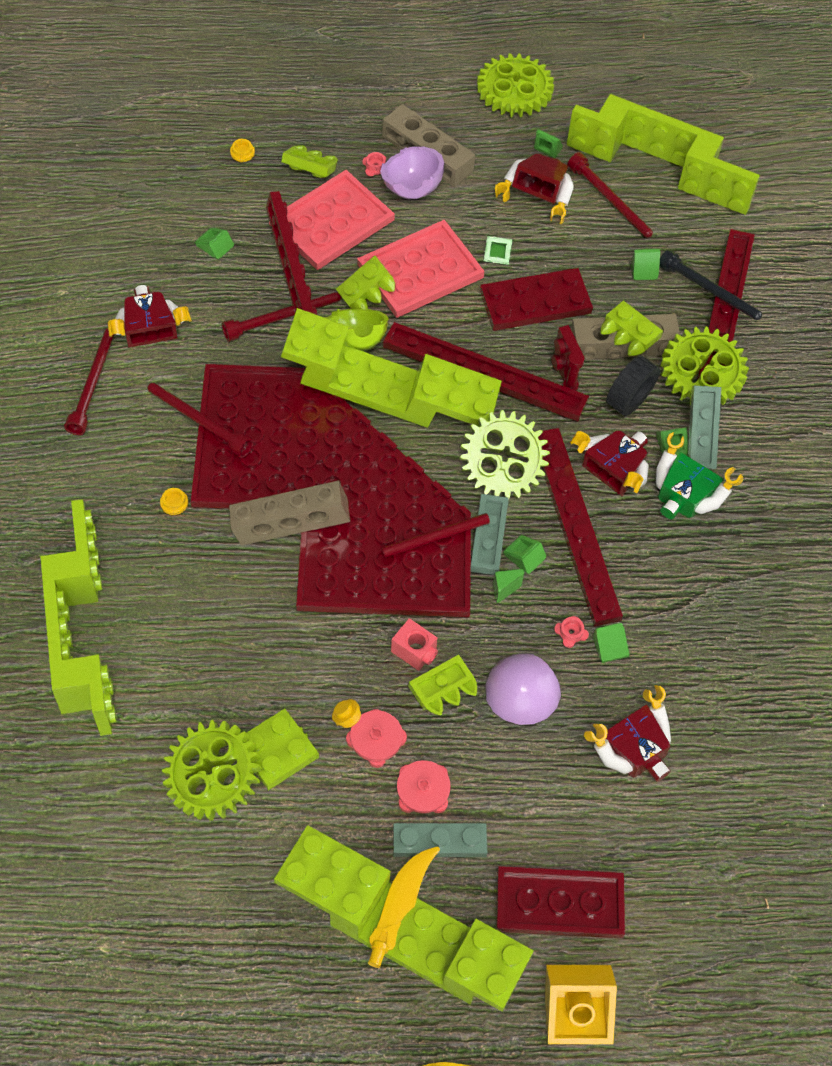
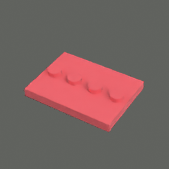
(335, 218)
(425, 267)

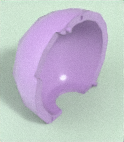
(413, 172)
(522, 689)

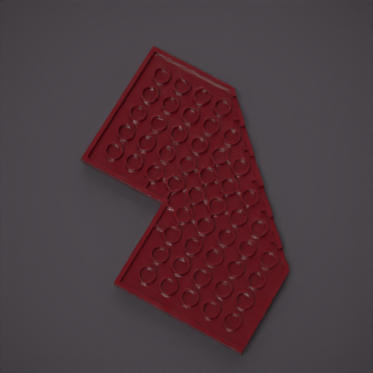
(319, 439)

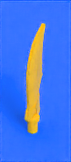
(399, 902)

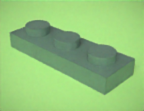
(704, 425)
(489, 537)
(451, 838)

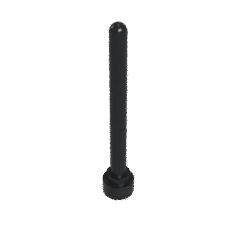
(672, 263)

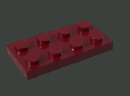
(536, 299)
(560, 902)

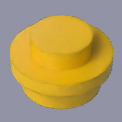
(242, 150)
(174, 501)
(346, 713)

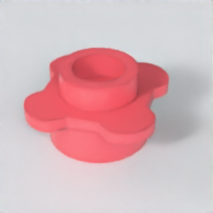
(374, 163)
(575, 624)

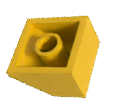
(580, 1004)

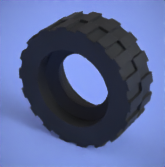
(633, 385)

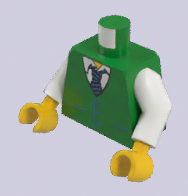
(688, 485)

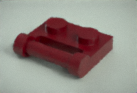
(567, 357)

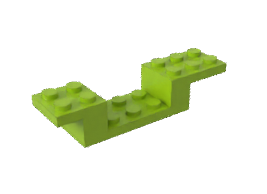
(667, 139)
(385, 384)
(72, 581)
(428, 942)

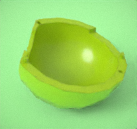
(365, 327)

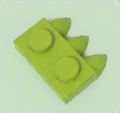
(311, 161)
(365, 284)
(631, 327)
(443, 683)

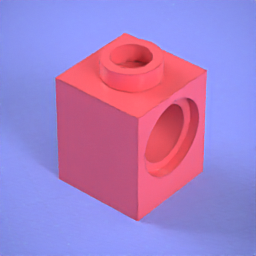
(410, 634)

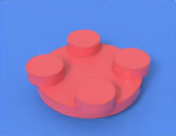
(376, 737)
(423, 787)

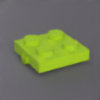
(282, 748)

